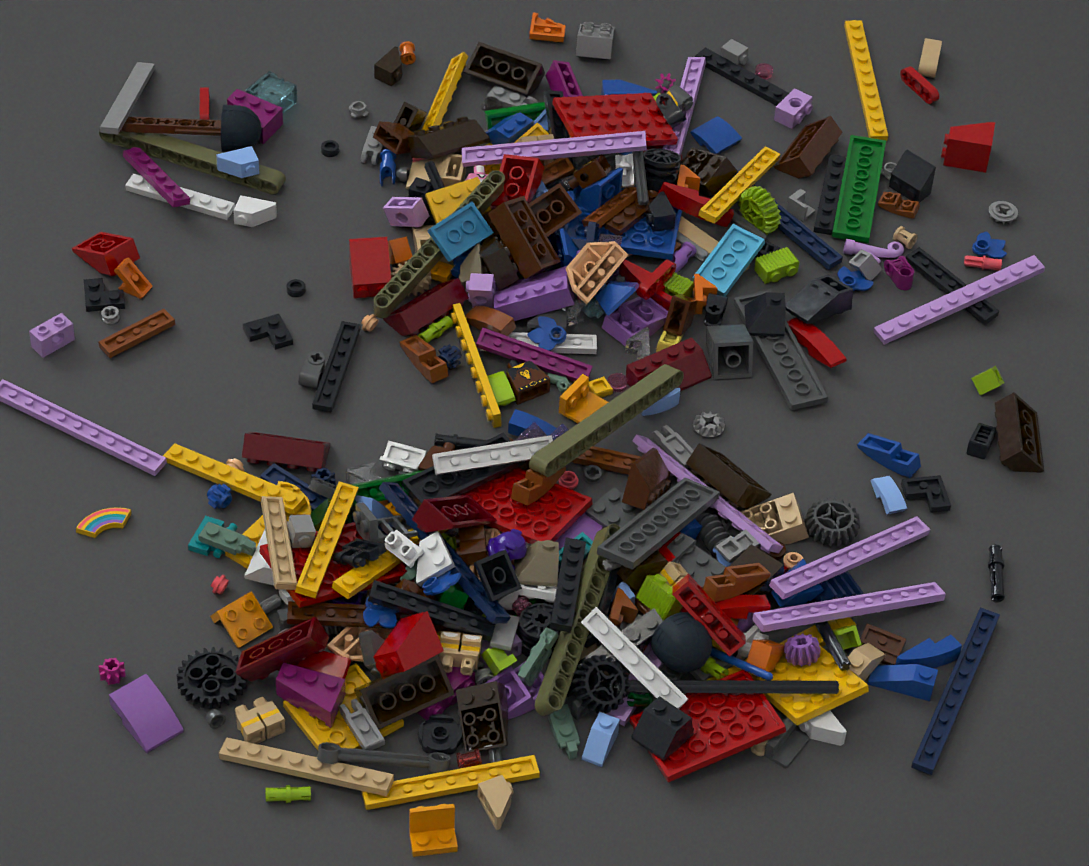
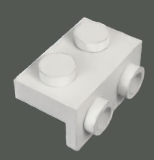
(402, 457)

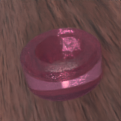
(764, 70)
(617, 382)

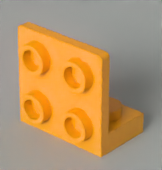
(578, 402)
(243, 619)
(432, 830)

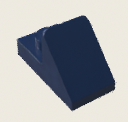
(590, 232)

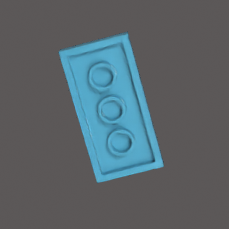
(730, 258)

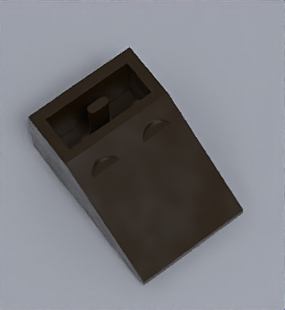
(712, 169)
(497, 262)
(483, 716)

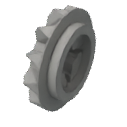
(1004, 207)
(709, 430)

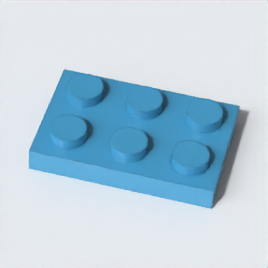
(460, 231)

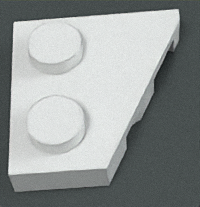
(435, 559)

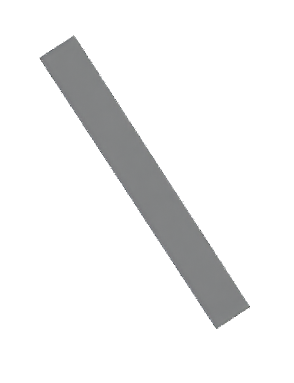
(127, 98)

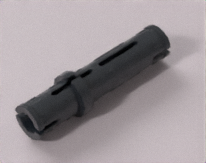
(459, 442)
(996, 568)

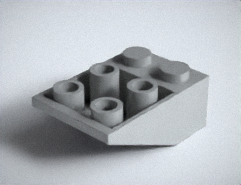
(595, 40)

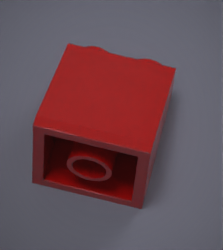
(969, 146)
(369, 265)
(408, 645)

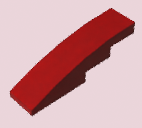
(690, 202)
(635, 273)
(818, 344)
(740, 605)
(326, 663)

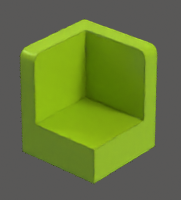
(987, 380)
(848, 636)
(498, 660)

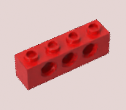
(709, 614)

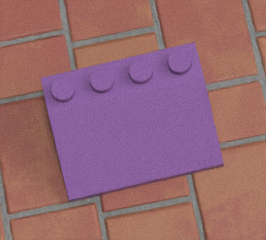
(535, 295)

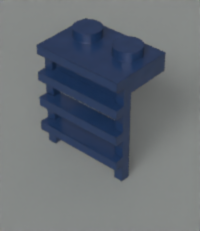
(838, 587)

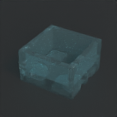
(274, 90)

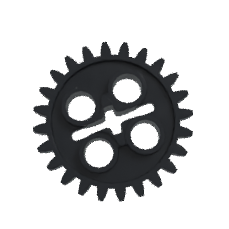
(210, 678)

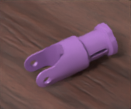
(681, 257)

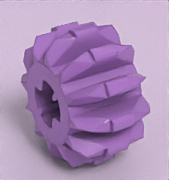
(802, 650)

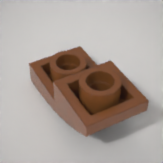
(895, 204)

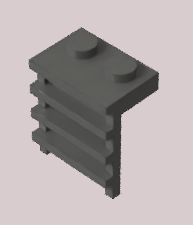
(368, 528)

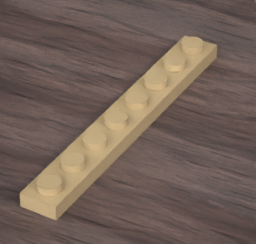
(306, 766)

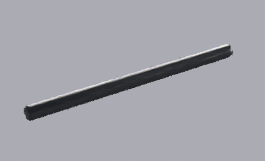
(745, 686)

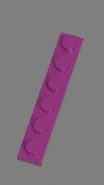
(156, 177)
(523, 352)

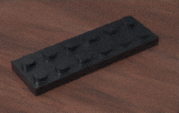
(429, 485)

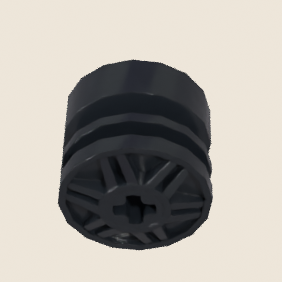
(661, 167)
(532, 623)

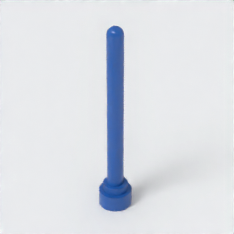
(741, 664)

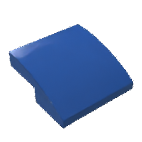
(716, 135)

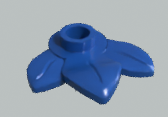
(991, 247)
(854, 279)
(545, 333)
(439, 584)
(379, 614)

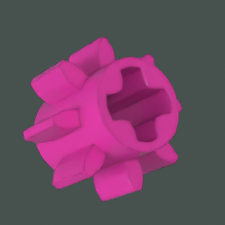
(660, 81)
(112, 671)

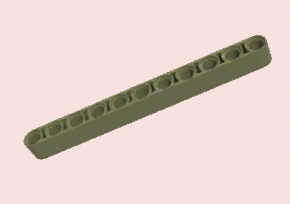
(194, 157)
(482, 198)
(605, 420)
(570, 645)

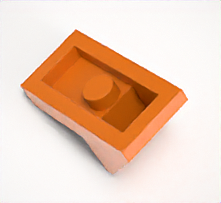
(688, 178)
(133, 280)
(701, 291)

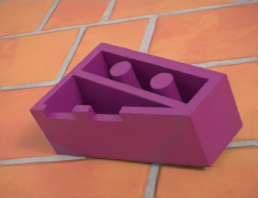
(269, 114)
(312, 691)

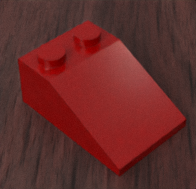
(521, 177)
(106, 251)

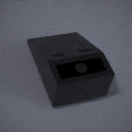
(820, 300)

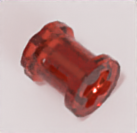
(469, 759)

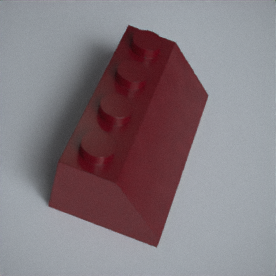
(427, 307)
(683, 356)
(285, 450)
(451, 513)
(282, 648)

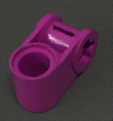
(900, 272)

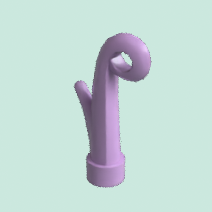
(854, 247)

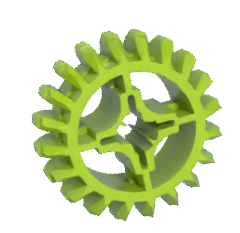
(760, 209)

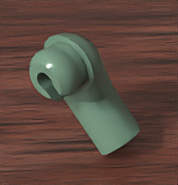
(561, 382)

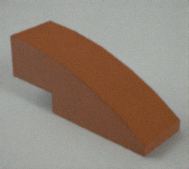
(491, 319)
(424, 358)
(534, 486)
(735, 581)

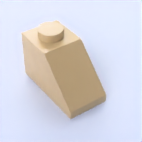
(865, 660)
(495, 798)

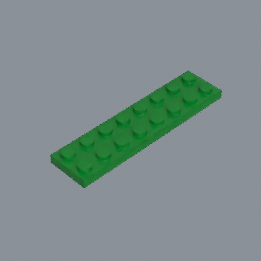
(859, 189)

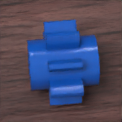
(219, 496)

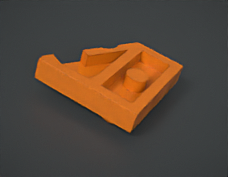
(546, 29)

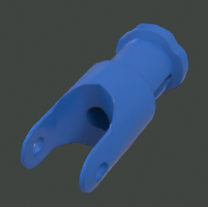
(387, 166)

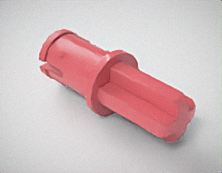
(983, 262)

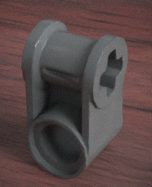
(313, 370)

